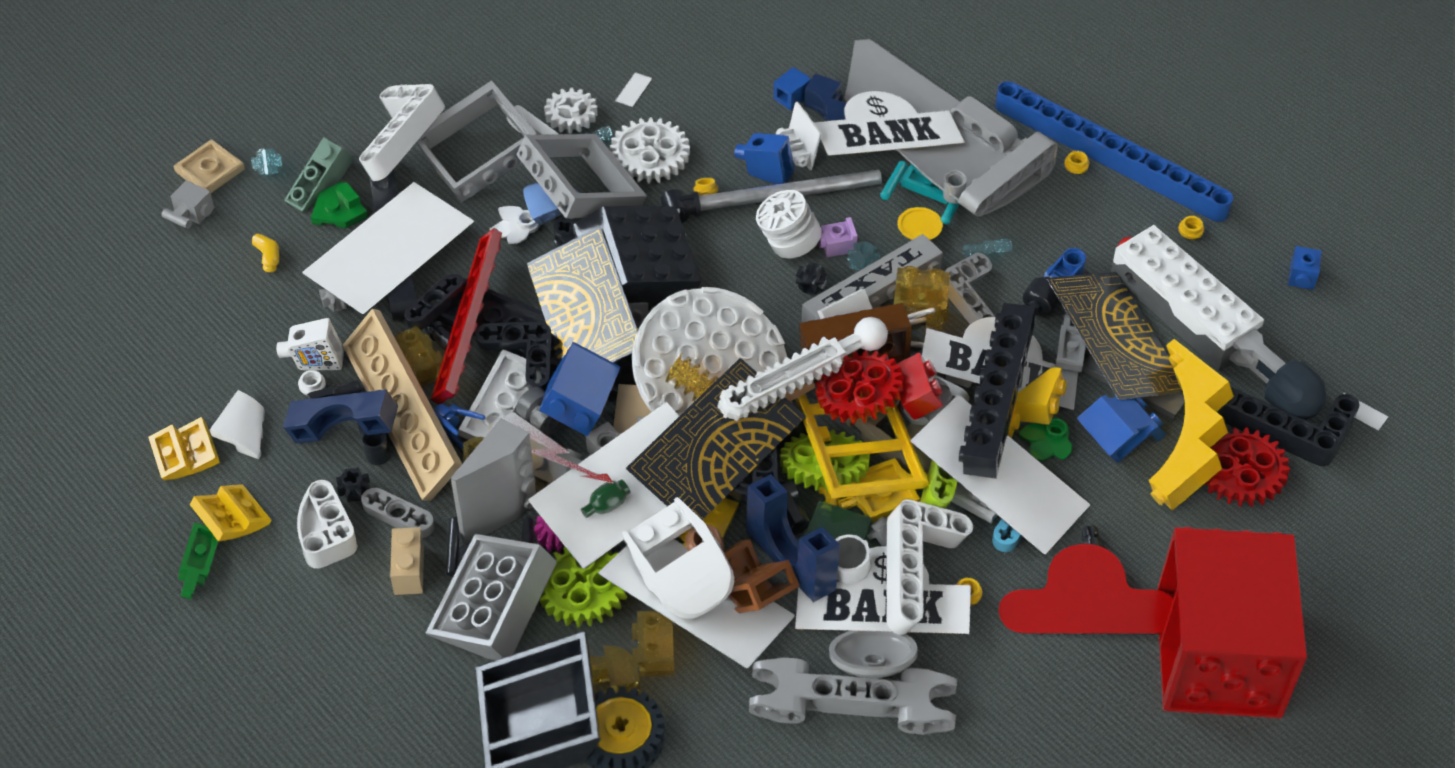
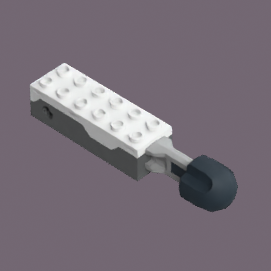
(1212, 318)

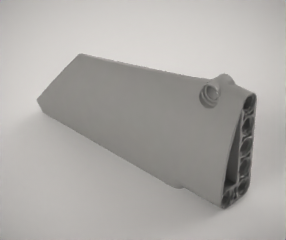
(984, 170)

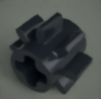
(811, 278)
(352, 484)

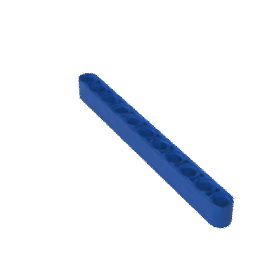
(1114, 151)

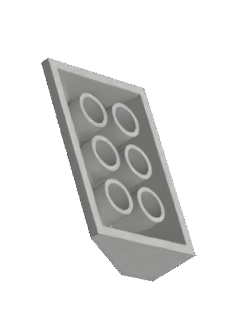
(494, 482)
(492, 596)

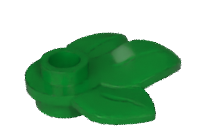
(1047, 443)

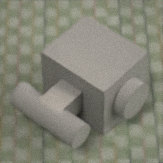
(189, 205)

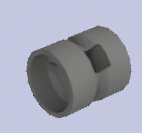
(528, 409)

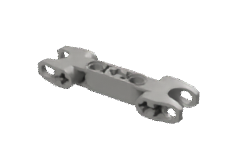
(906, 699)

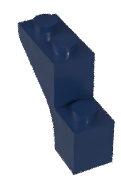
(825, 97)

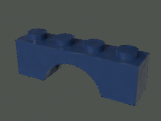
(312, 418)

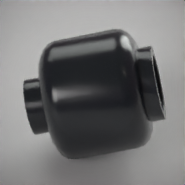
(1040, 295)

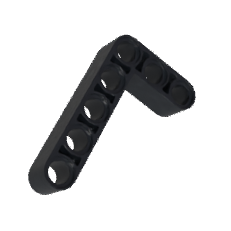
(1294, 434)

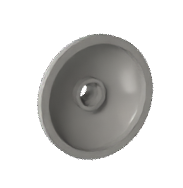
(872, 653)

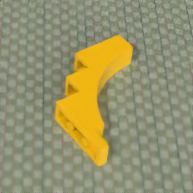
(1193, 459)

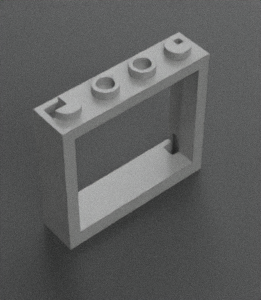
(460, 116)
(535, 155)

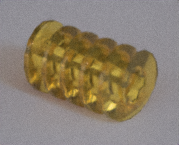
(689, 377)

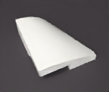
(241, 424)

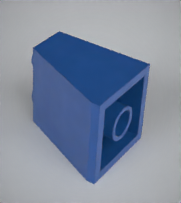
(579, 388)

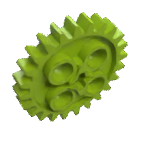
(801, 462)
(580, 585)

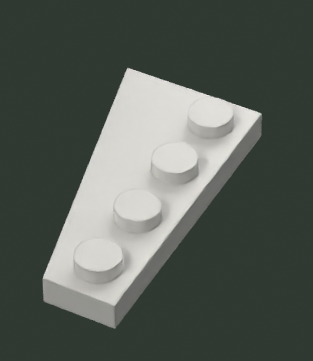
(498, 395)

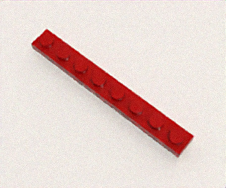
(466, 317)

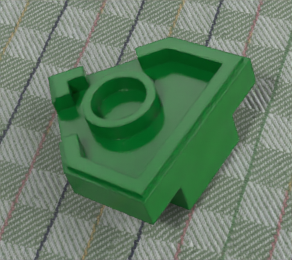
(338, 206)

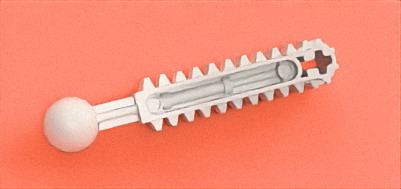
(826, 357)

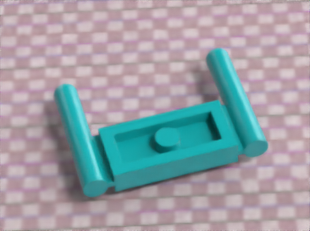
(915, 181)

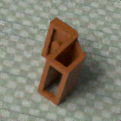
(750, 587)

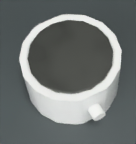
(853, 559)

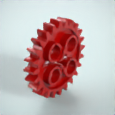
(860, 387)
(1257, 464)

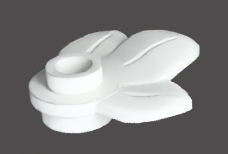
(515, 224)

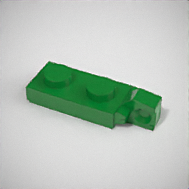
(197, 559)

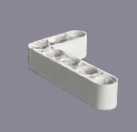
(412, 112)
(906, 530)

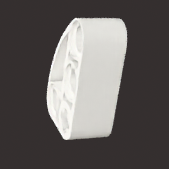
(317, 530)

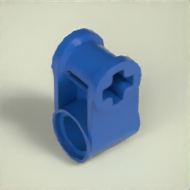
(1069, 264)

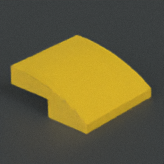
(184, 450)
(230, 512)

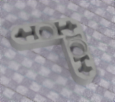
(961, 286)

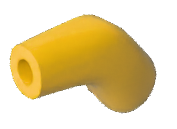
(270, 252)

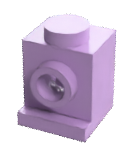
(838, 238)

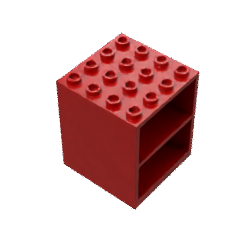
(1232, 623)

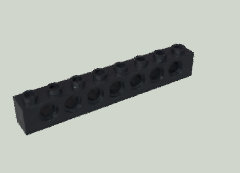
(998, 391)

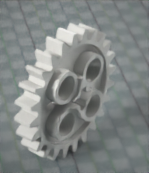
(651, 149)

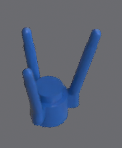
(450, 420)

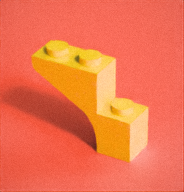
(1039, 399)

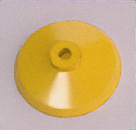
(920, 221)

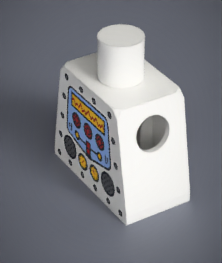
(313, 346)

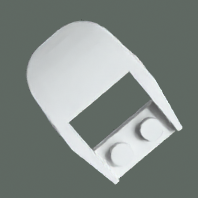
(692, 581)

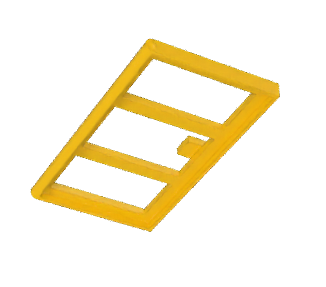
(823, 453)

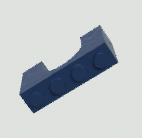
(812, 558)

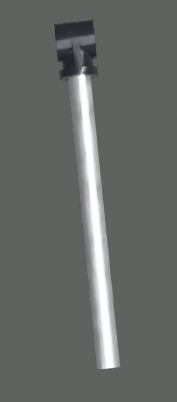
(694, 204)

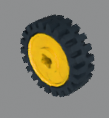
(641, 727)

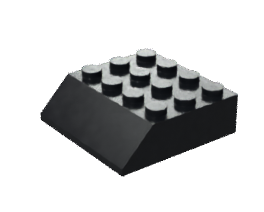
(646, 250)
(539, 706)

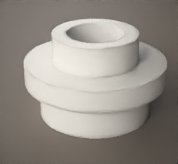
(311, 377)

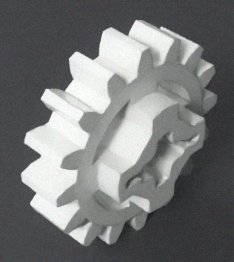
(570, 110)

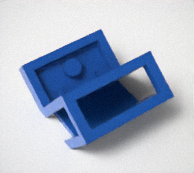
(1120, 425)

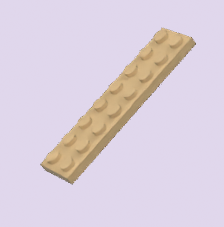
(416, 428)

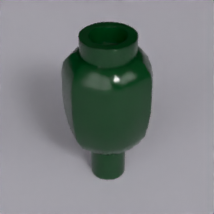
(606, 498)

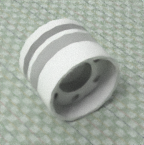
(788, 224)

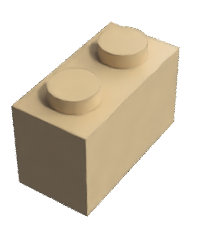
(407, 561)

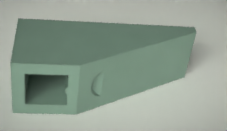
(322, 171)

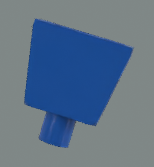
(767, 157)

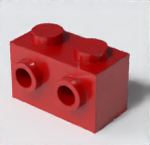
(921, 390)

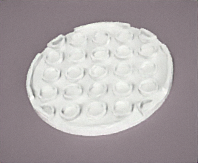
(710, 328)

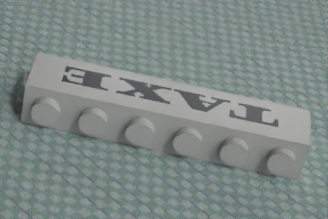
(879, 277)

